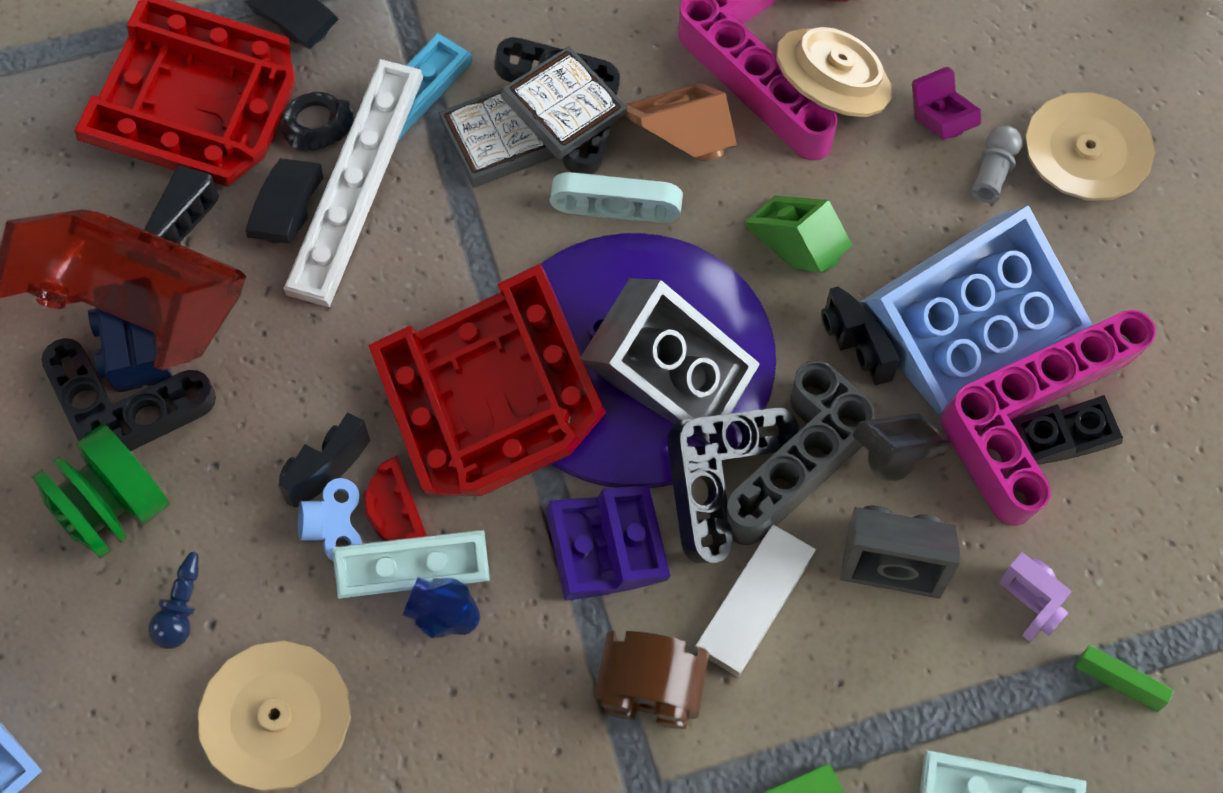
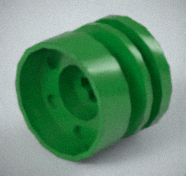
(100, 491)

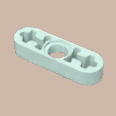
(616, 197)

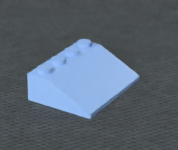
(978, 306)

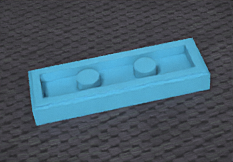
(440, 66)

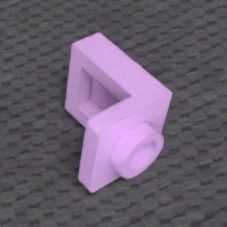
(1039, 590)

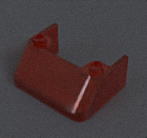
(124, 273)

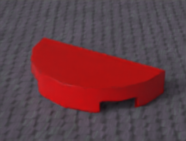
(391, 504)

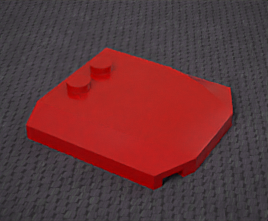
(180, 96)
(489, 389)

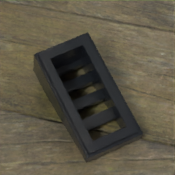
(183, 204)

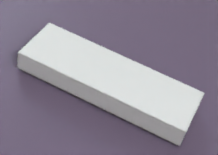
(755, 600)

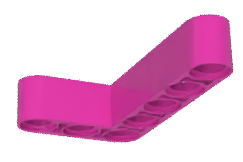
(750, 70)
(1033, 390)

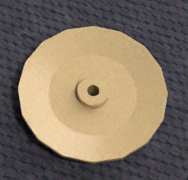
(834, 71)
(1090, 146)
(250, 692)

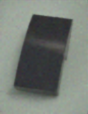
(300, 20)
(282, 199)
(857, 327)
(1069, 432)
(311, 470)

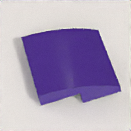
(607, 542)

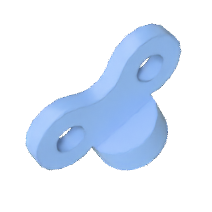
(328, 518)

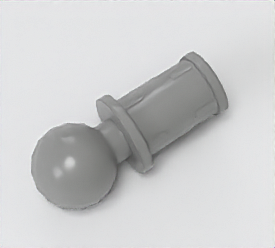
(996, 163)

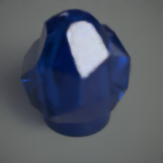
(442, 607)

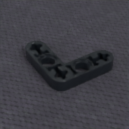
(530, 51)
(102, 411)
(706, 463)

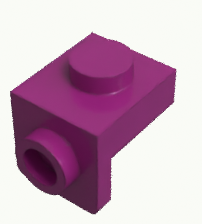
(941, 107)

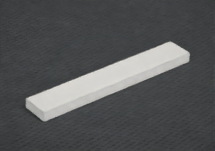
(353, 184)

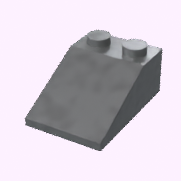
(668, 355)

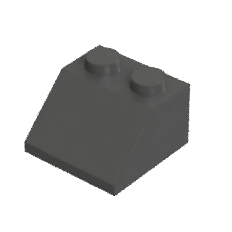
(900, 551)

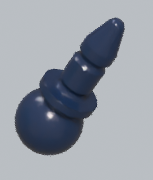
(171, 625)

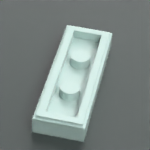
(398, 563)
(964, 775)

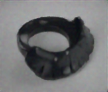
(307, 139)

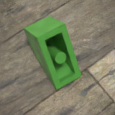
(801, 232)

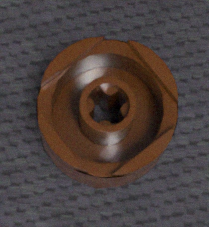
(651, 677)

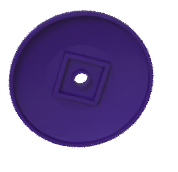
(587, 278)

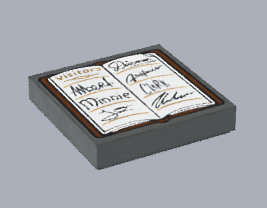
(563, 102)
(491, 139)

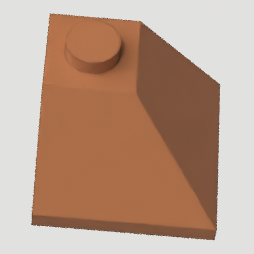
(687, 118)

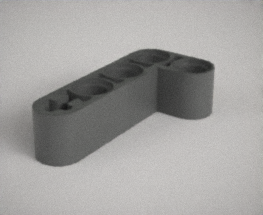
(792, 461)

